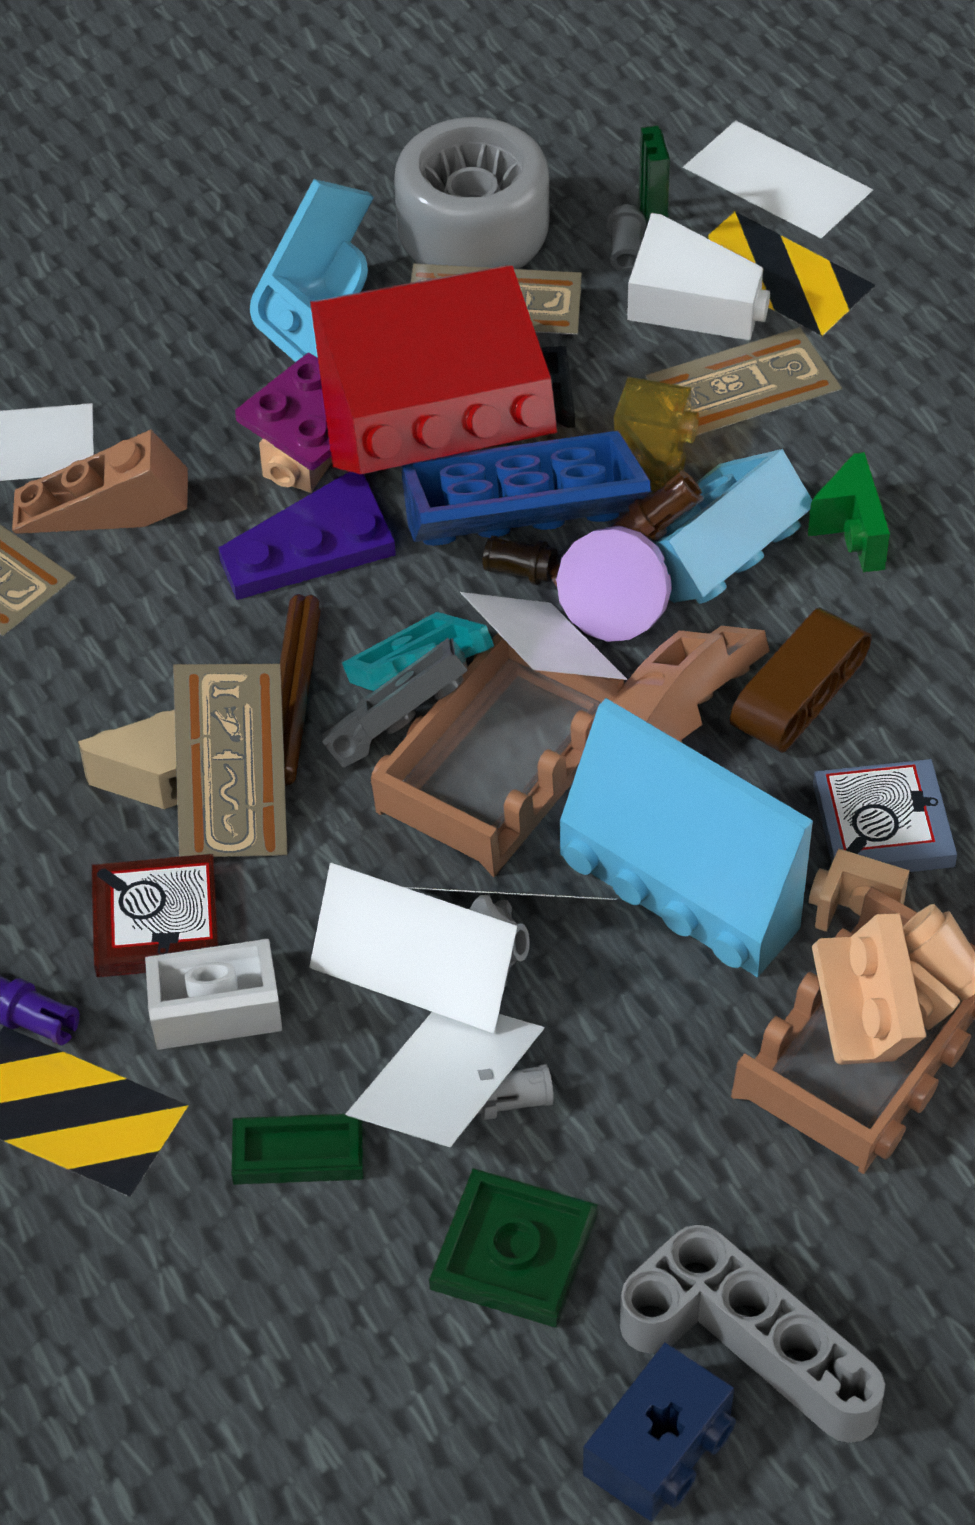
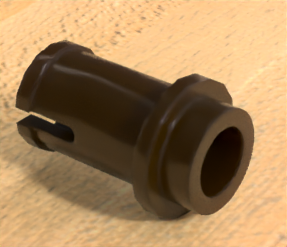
(520, 558)

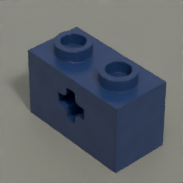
(665, 1397)

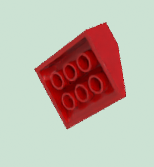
(430, 370)

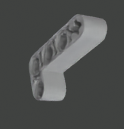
(840, 1403)

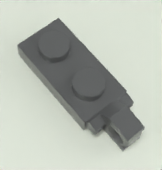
(394, 702)

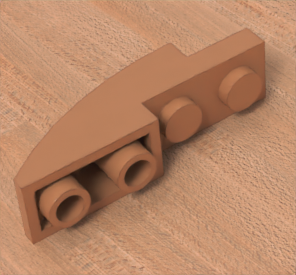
(686, 674)

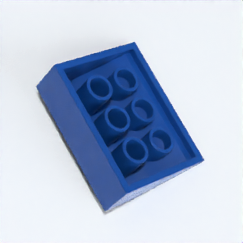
(521, 487)

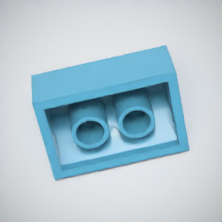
(741, 513)

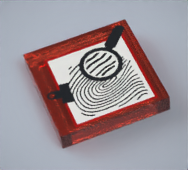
(151, 911)

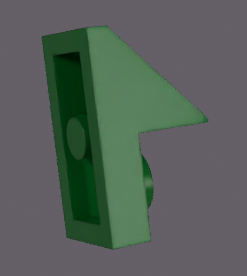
(853, 507)

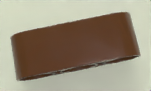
(800, 679)

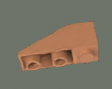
(113, 489)

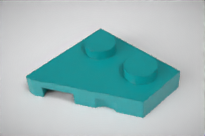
(391, 656)

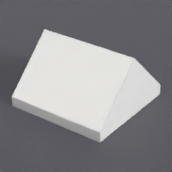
(212, 994)

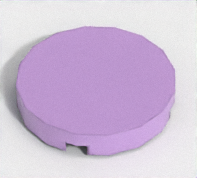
(613, 583)

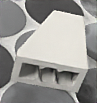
(694, 283)

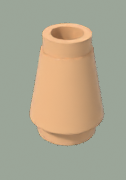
(942, 950)

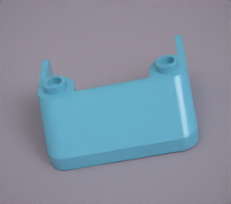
(311, 265)

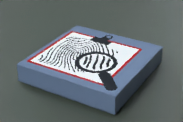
(886, 814)

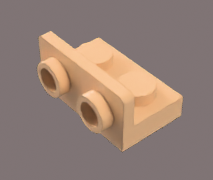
(869, 993)

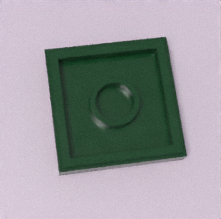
(513, 1247)

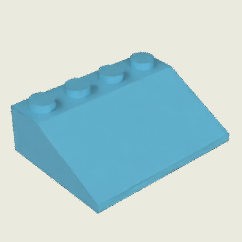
(686, 840)

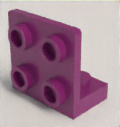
(291, 413)

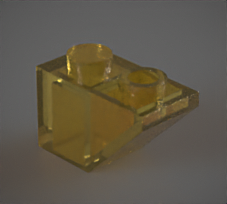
(655, 426)

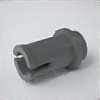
(626, 228)

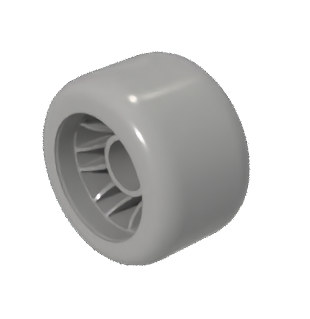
(472, 194)

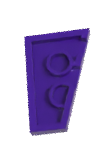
(309, 539)

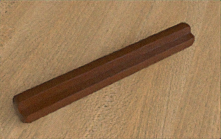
(296, 671)

